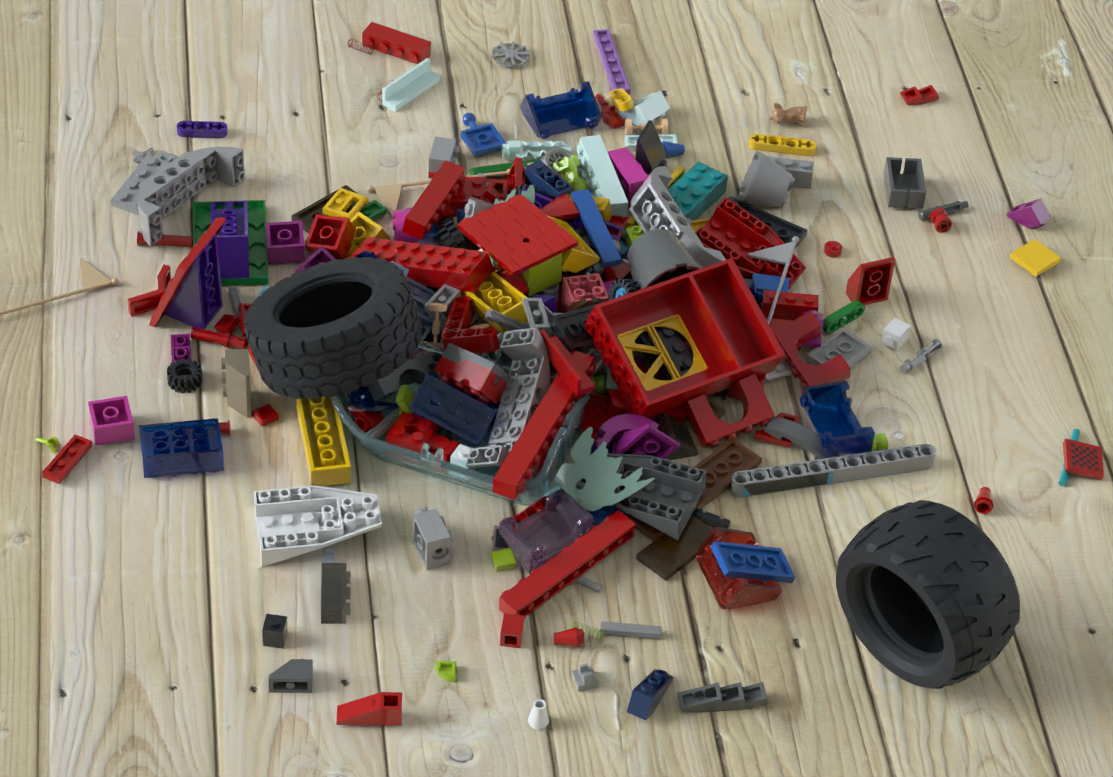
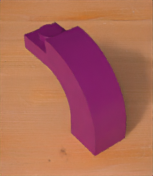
(617, 425)

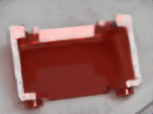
(730, 591)

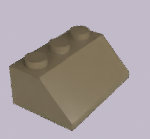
(237, 380)

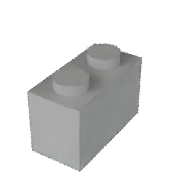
(442, 150)

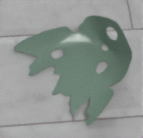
(599, 475)

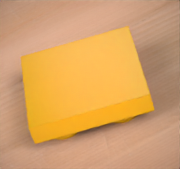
(1035, 257)

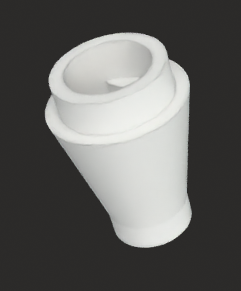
(538, 716)

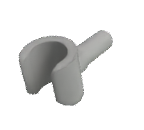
(139, 156)

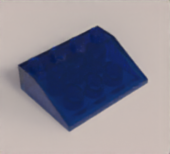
(181, 448)

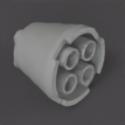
(765, 183)

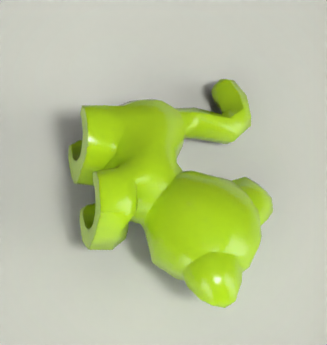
(568, 169)

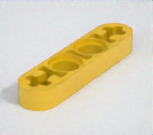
(762, 142)

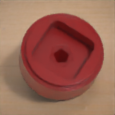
(833, 249)

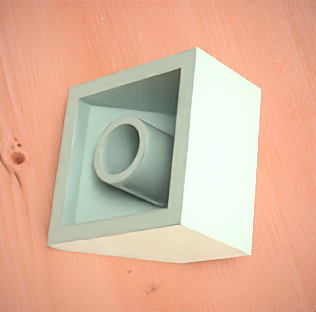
(646, 109)

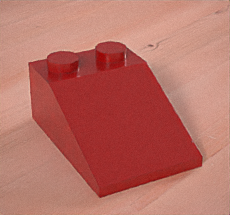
(871, 281)

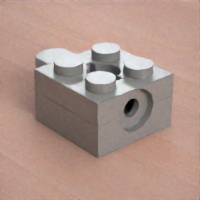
(431, 538)

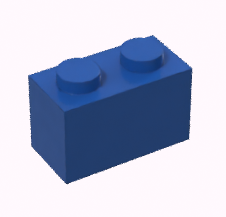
(769, 283)

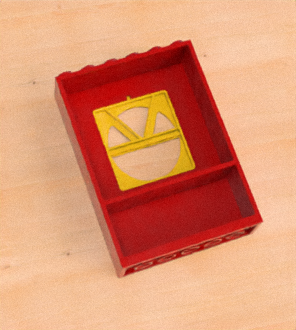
(714, 315)

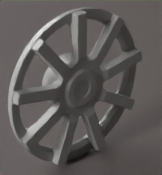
(510, 55)

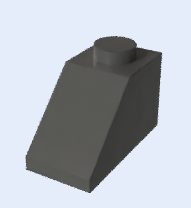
(292, 677)

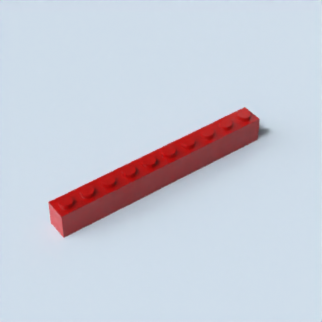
(538, 433)

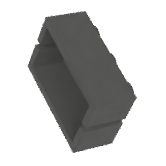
(905, 188)

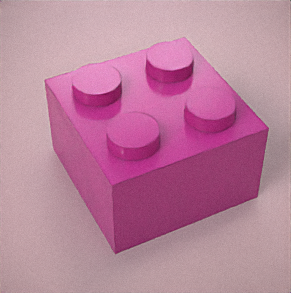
(111, 420)

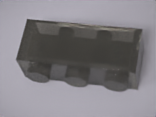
(334, 593)

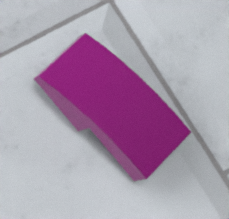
(180, 347)

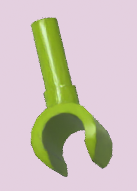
(51, 442)

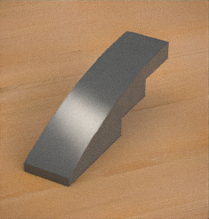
(716, 698)

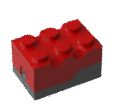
(472, 373)

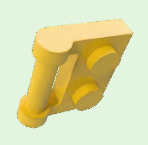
(341, 201)

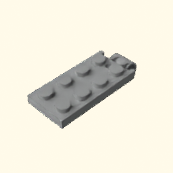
(127, 195)

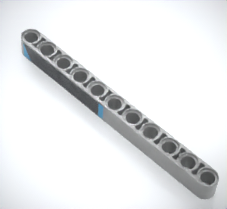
(832, 470)

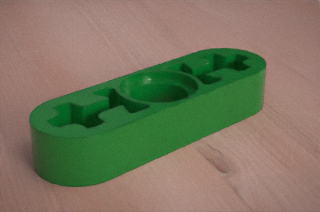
(843, 316)

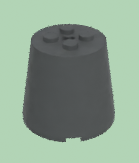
(659, 257)

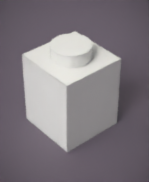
(895, 334)

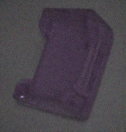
(546, 531)

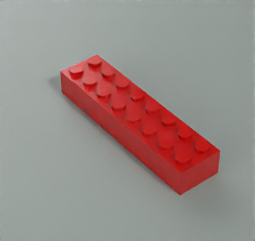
(434, 264)

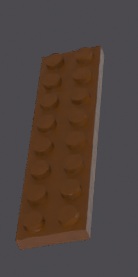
(719, 472)

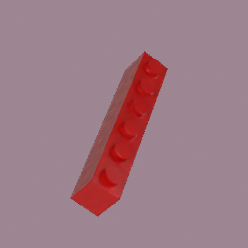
(434, 200)

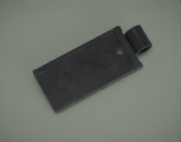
(783, 228)
(571, 328)

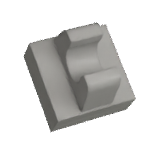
(584, 678)

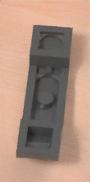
(799, 435)

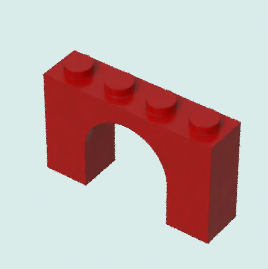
(792, 337)
(712, 430)

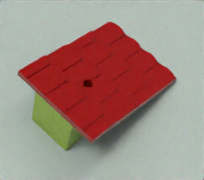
(521, 241)

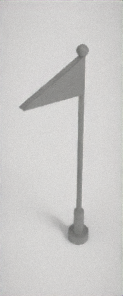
(778, 254)

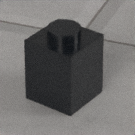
(275, 631)

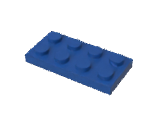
(752, 562)

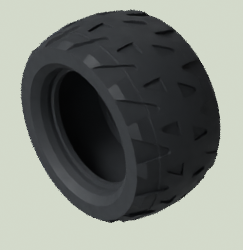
(928, 594)

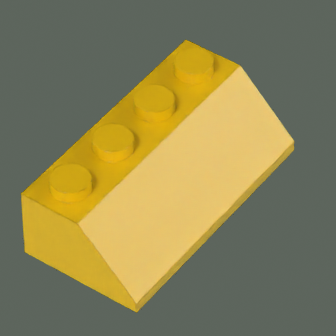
(579, 256)

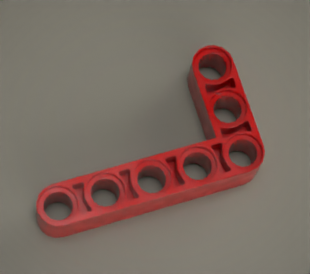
(458, 330)

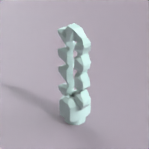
(517, 149)

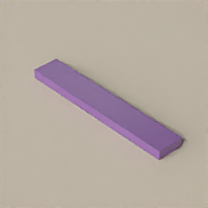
(610, 60)

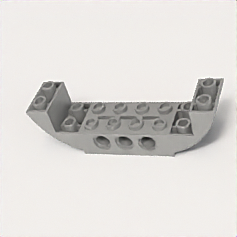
(183, 180)
(656, 209)
(520, 398)

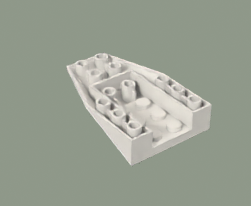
(310, 518)

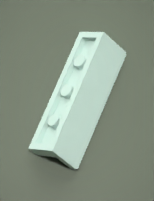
(409, 86)

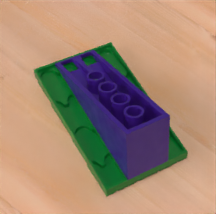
(240, 240)

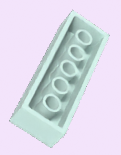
(600, 174)

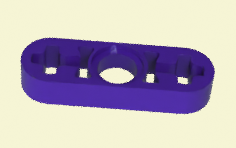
(190, 129)

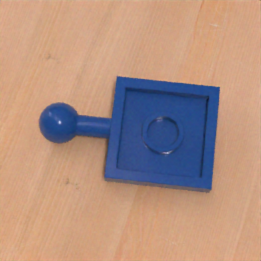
(482, 138)

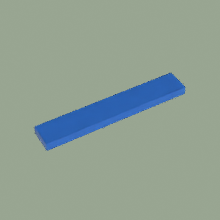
(596, 228)

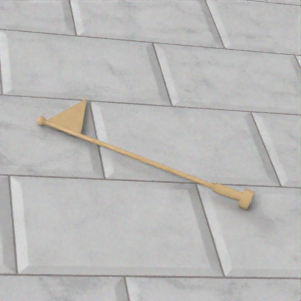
(390, 194)
(91, 280)

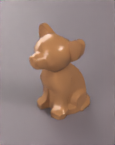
(791, 115)

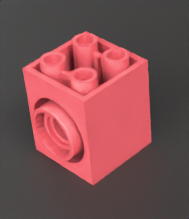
(581, 287)

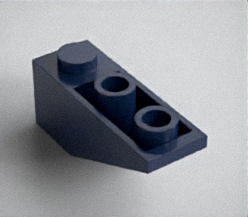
(546, 179)
(649, 693)

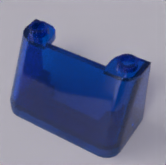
(562, 111)
(835, 420)

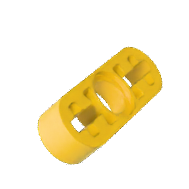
(621, 99)

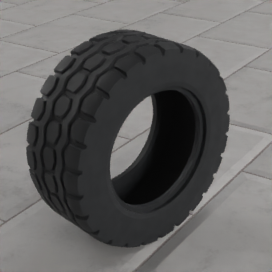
(333, 328)

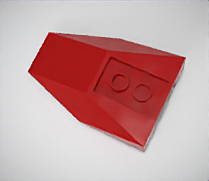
(739, 233)

